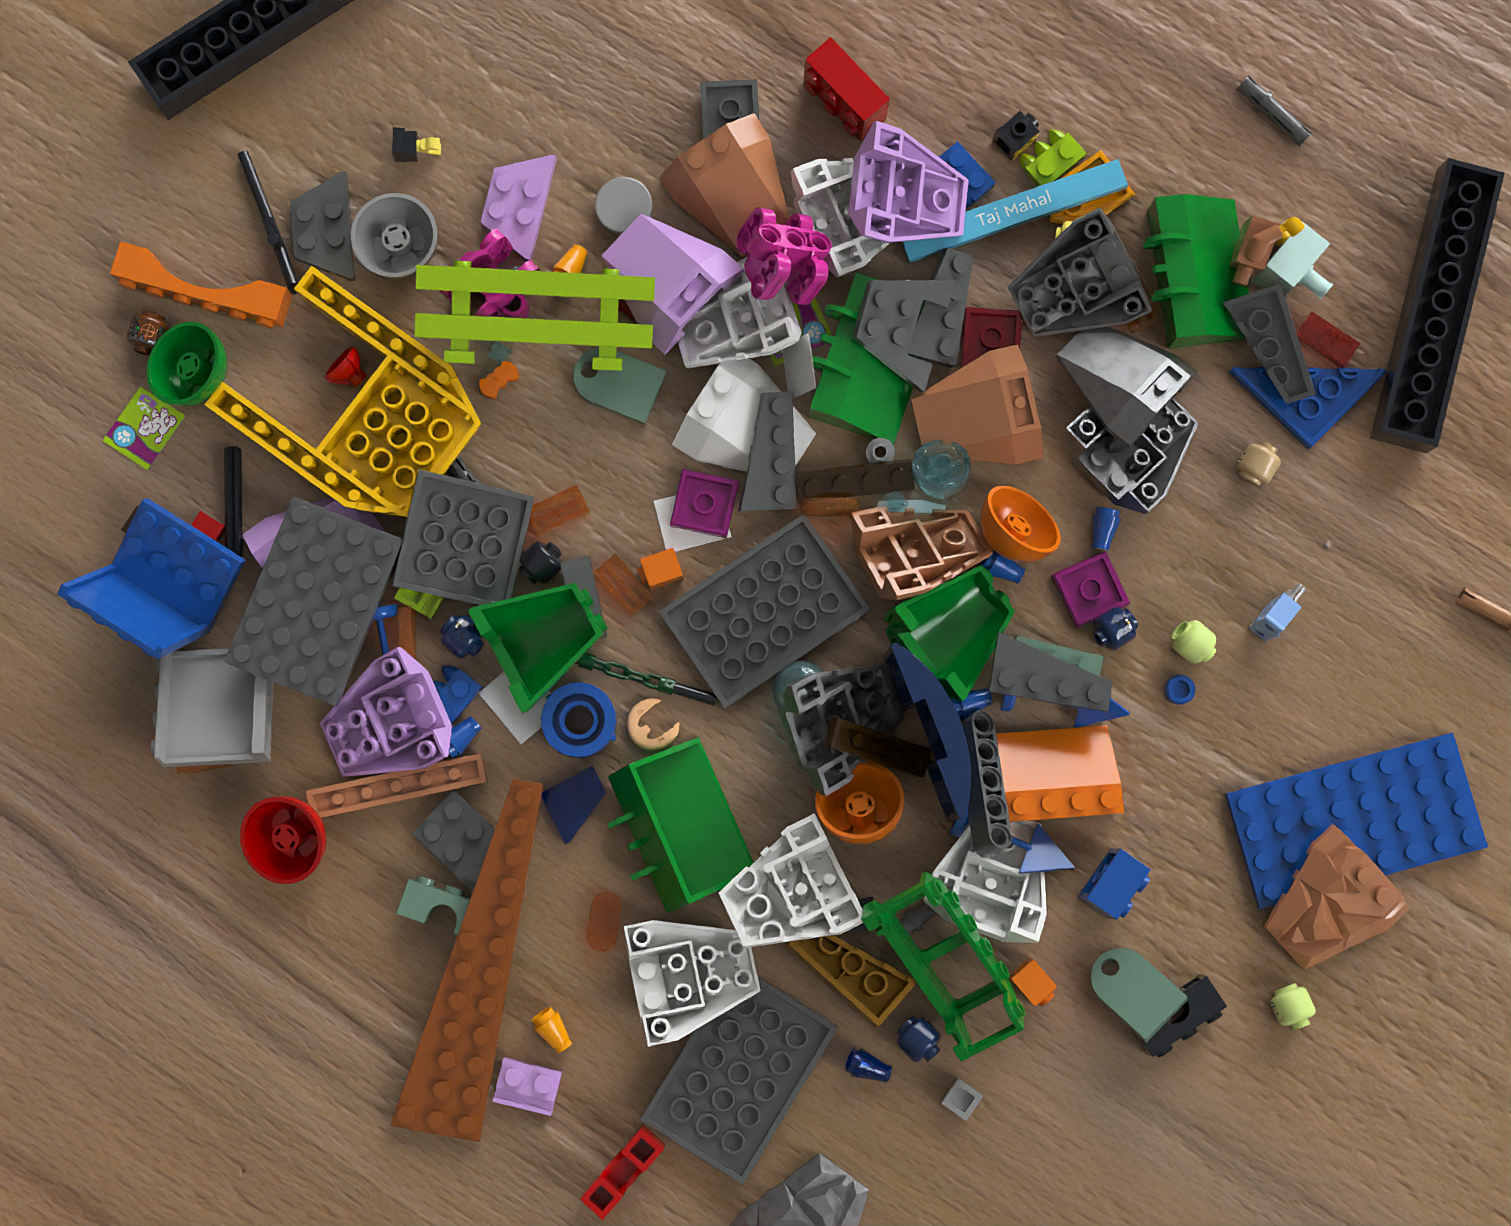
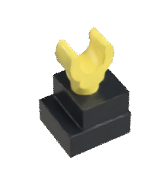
(407, 145)

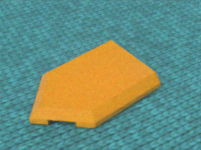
(1106, 203)

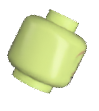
(1194, 641)
(1293, 1006)

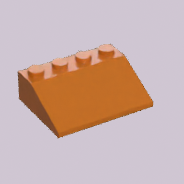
(1059, 773)

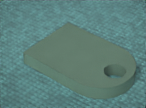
(623, 392)
(1136, 992)

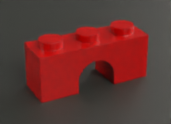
(622, 1171)

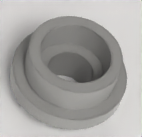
(880, 442)

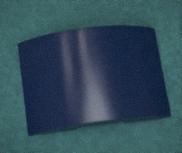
(921, 690)

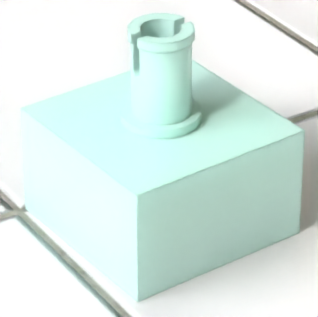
(1294, 264)

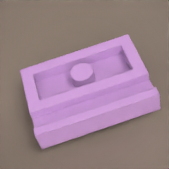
(527, 1086)

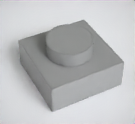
(961, 1099)

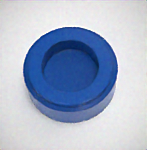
(1179, 689)

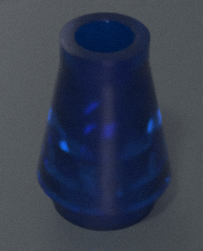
(866, 1066)

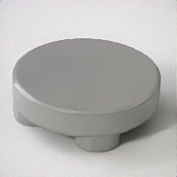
(621, 203)

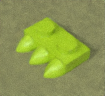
(1052, 160)

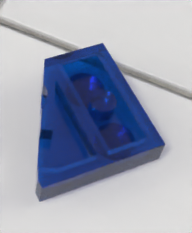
(573, 801)

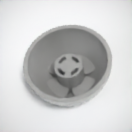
(382, 227)

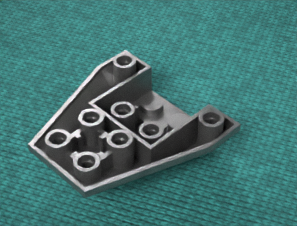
(1080, 281)
(1123, 378)
(1137, 474)

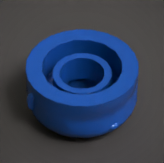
(561, 703)

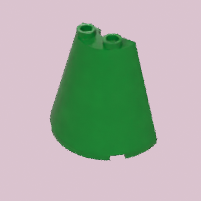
(952, 628)
(539, 637)

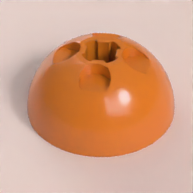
(1018, 525)
(864, 807)

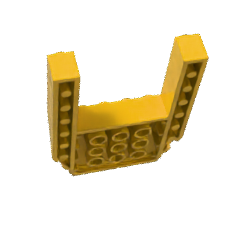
(399, 422)

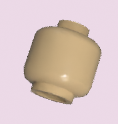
(1258, 463)

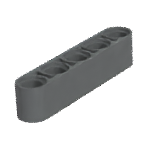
(987, 800)

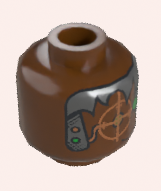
(145, 331)

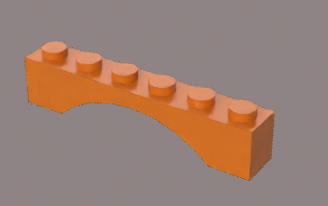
(257, 300)

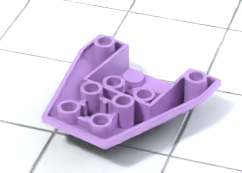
(684, 274)
(389, 719)

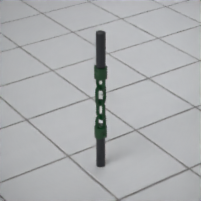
(665, 684)

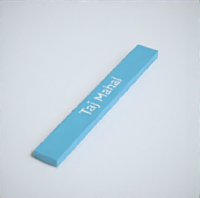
(1026, 208)

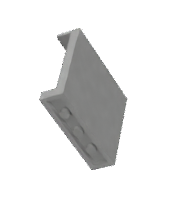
(210, 711)

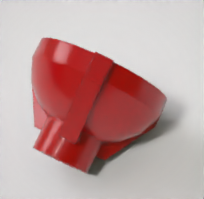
(346, 369)

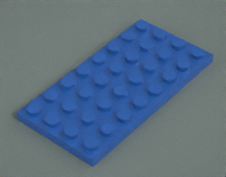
(1393, 804)

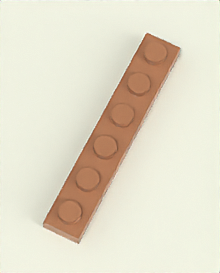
(397, 786)

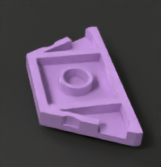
(518, 201)

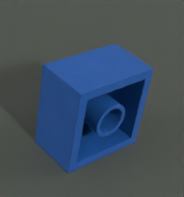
(1115, 884)

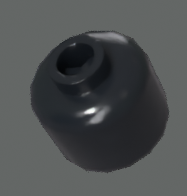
(540, 562)

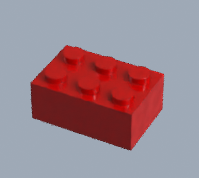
(845, 89)

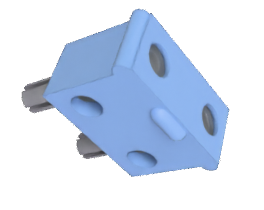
(1277, 614)

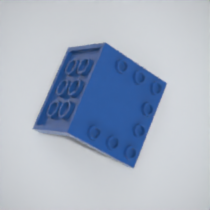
(160, 585)

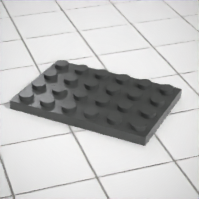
(314, 601)
(764, 611)
(739, 1079)

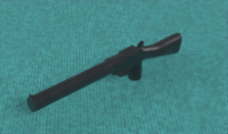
(274, 235)

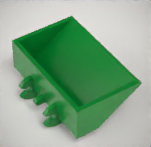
(1192, 258)
(854, 385)
(680, 824)

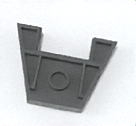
(889, 321)

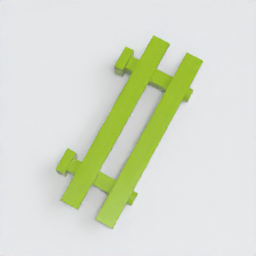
(462, 327)

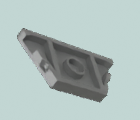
(324, 227)

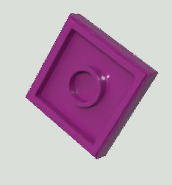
(704, 503)
(1090, 589)

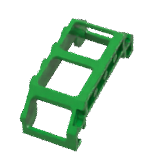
(884, 920)

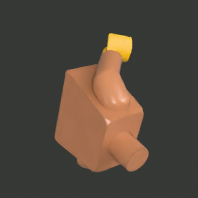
(1256, 244)

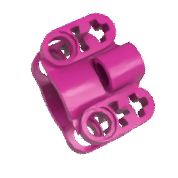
(492, 252)
(782, 254)

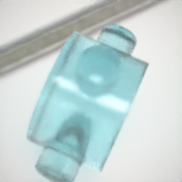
(499, 352)
(895, 501)

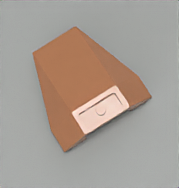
(984, 409)

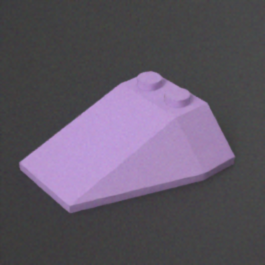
(904, 189)

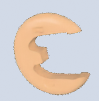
(639, 734)

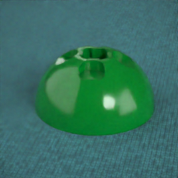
(186, 365)

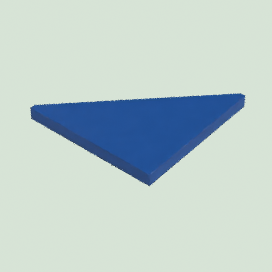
(1313, 416)

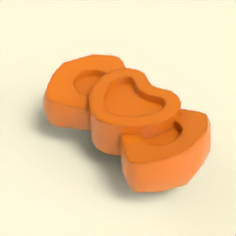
(498, 379)

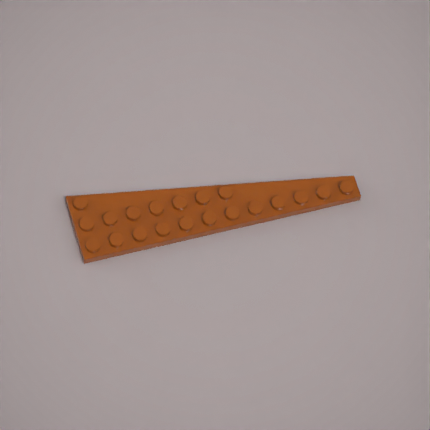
(458, 1047)

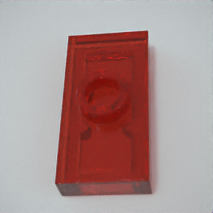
(1327, 340)

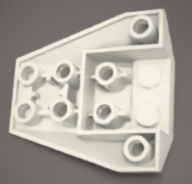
(686, 976)

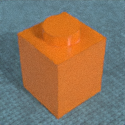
(660, 569)
(1033, 983)

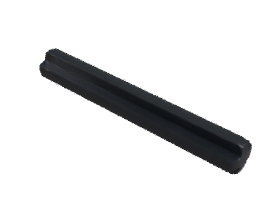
(233, 499)

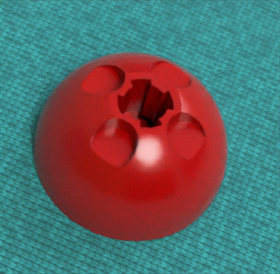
(273, 848)

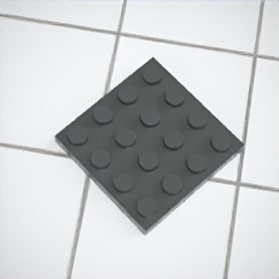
(462, 539)

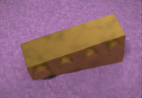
(855, 976)

